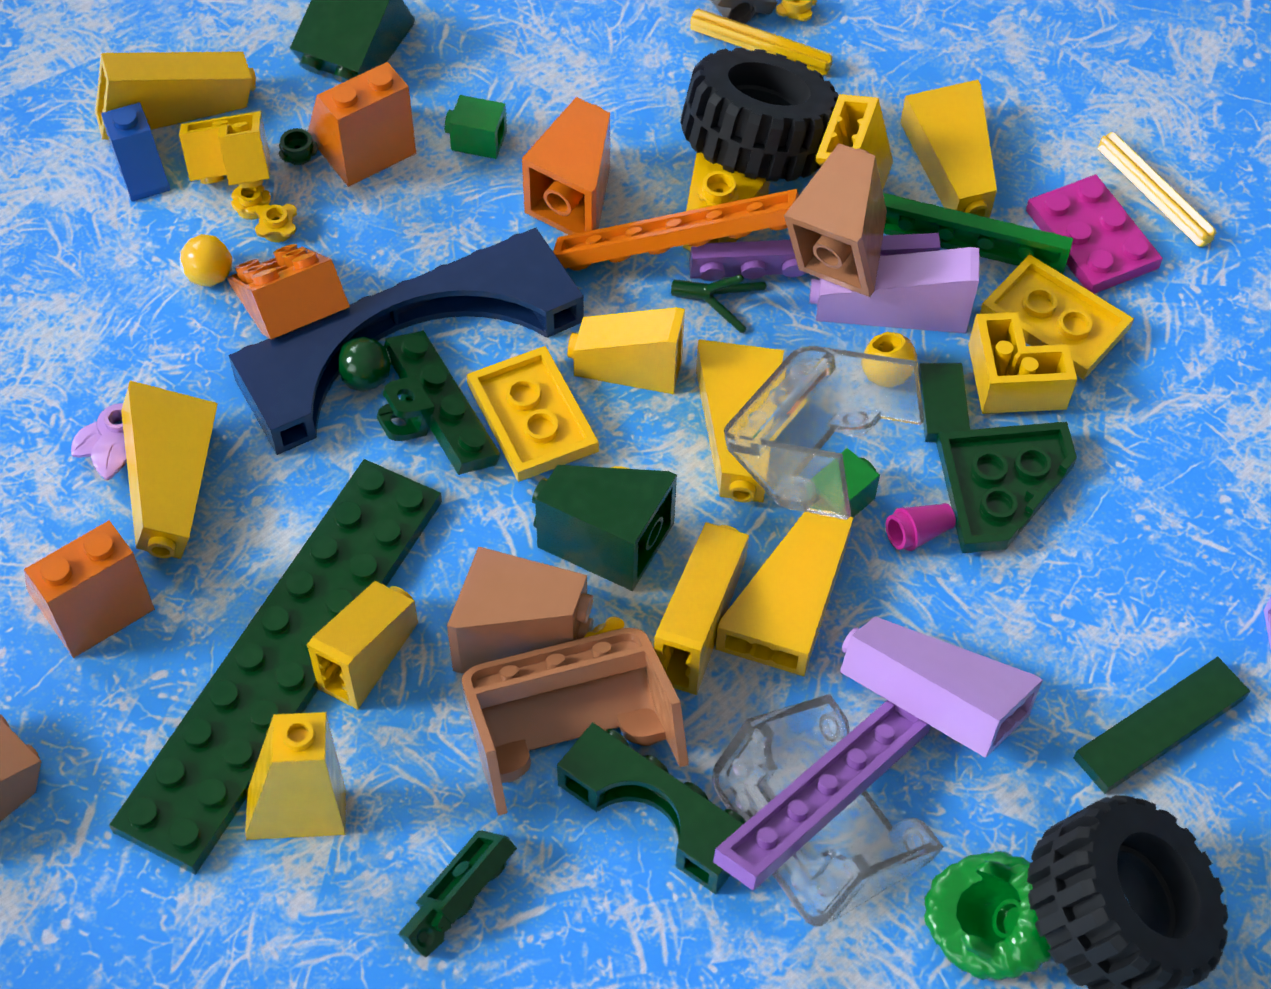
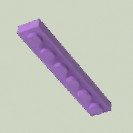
(777, 257)
(819, 795)

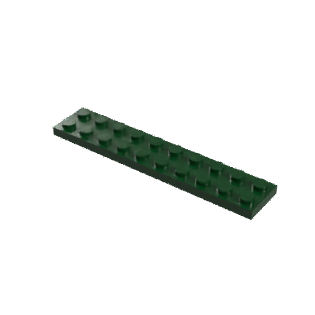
(212, 754)

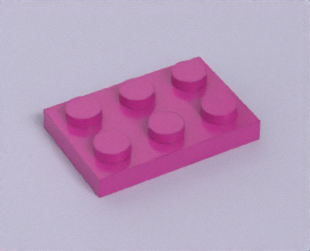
(1105, 239)

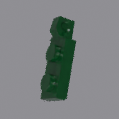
(455, 890)

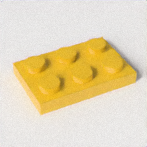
(1060, 312)
(532, 413)

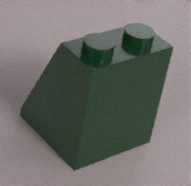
(350, 35)
(605, 518)

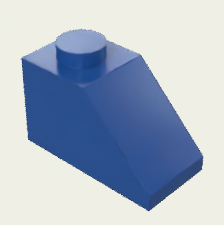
(135, 151)

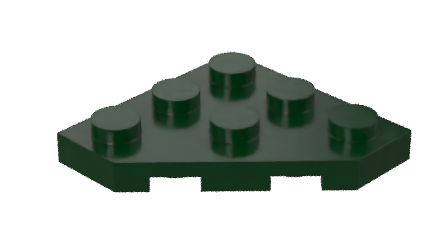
(1002, 478)

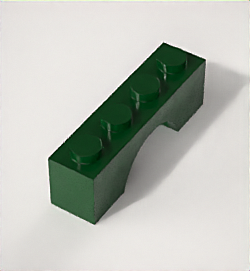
(607, 771)

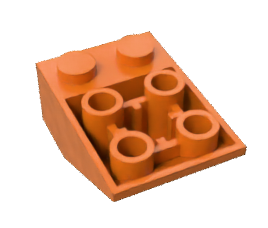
(288, 289)

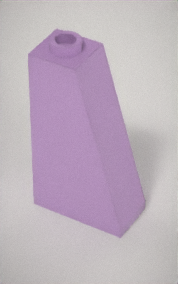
(910, 293)
(941, 683)

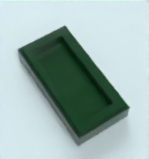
(943, 399)

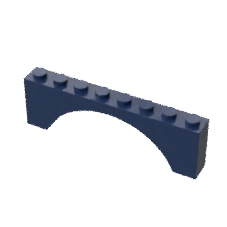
(508, 282)

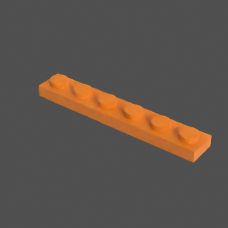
(673, 230)

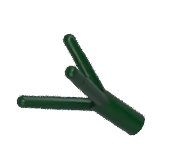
(707, 291)

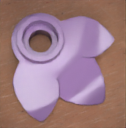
(103, 442)

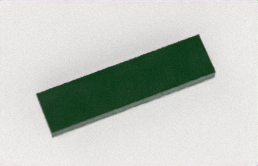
(1161, 725)

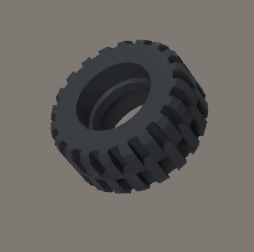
(757, 113)
(1078, 890)

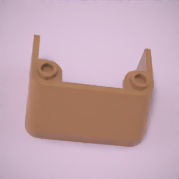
(562, 690)

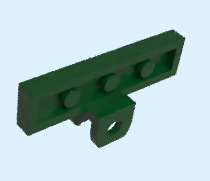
(433, 401)

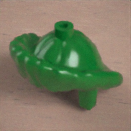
(984, 917)

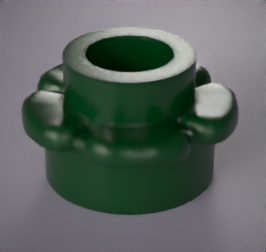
(297, 146)

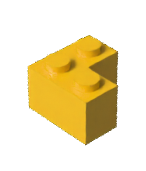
(227, 147)
(1018, 375)

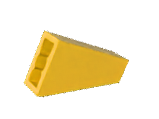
(173, 85)
(953, 145)
(726, 381)
(165, 459)
(787, 599)
(698, 603)
(296, 781)

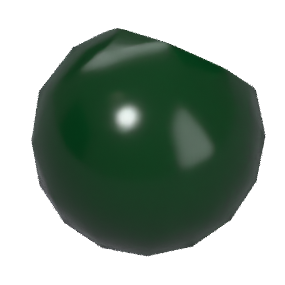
(364, 364)

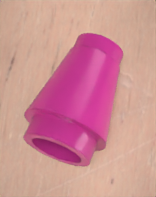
(917, 525)

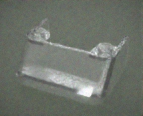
(801, 407)

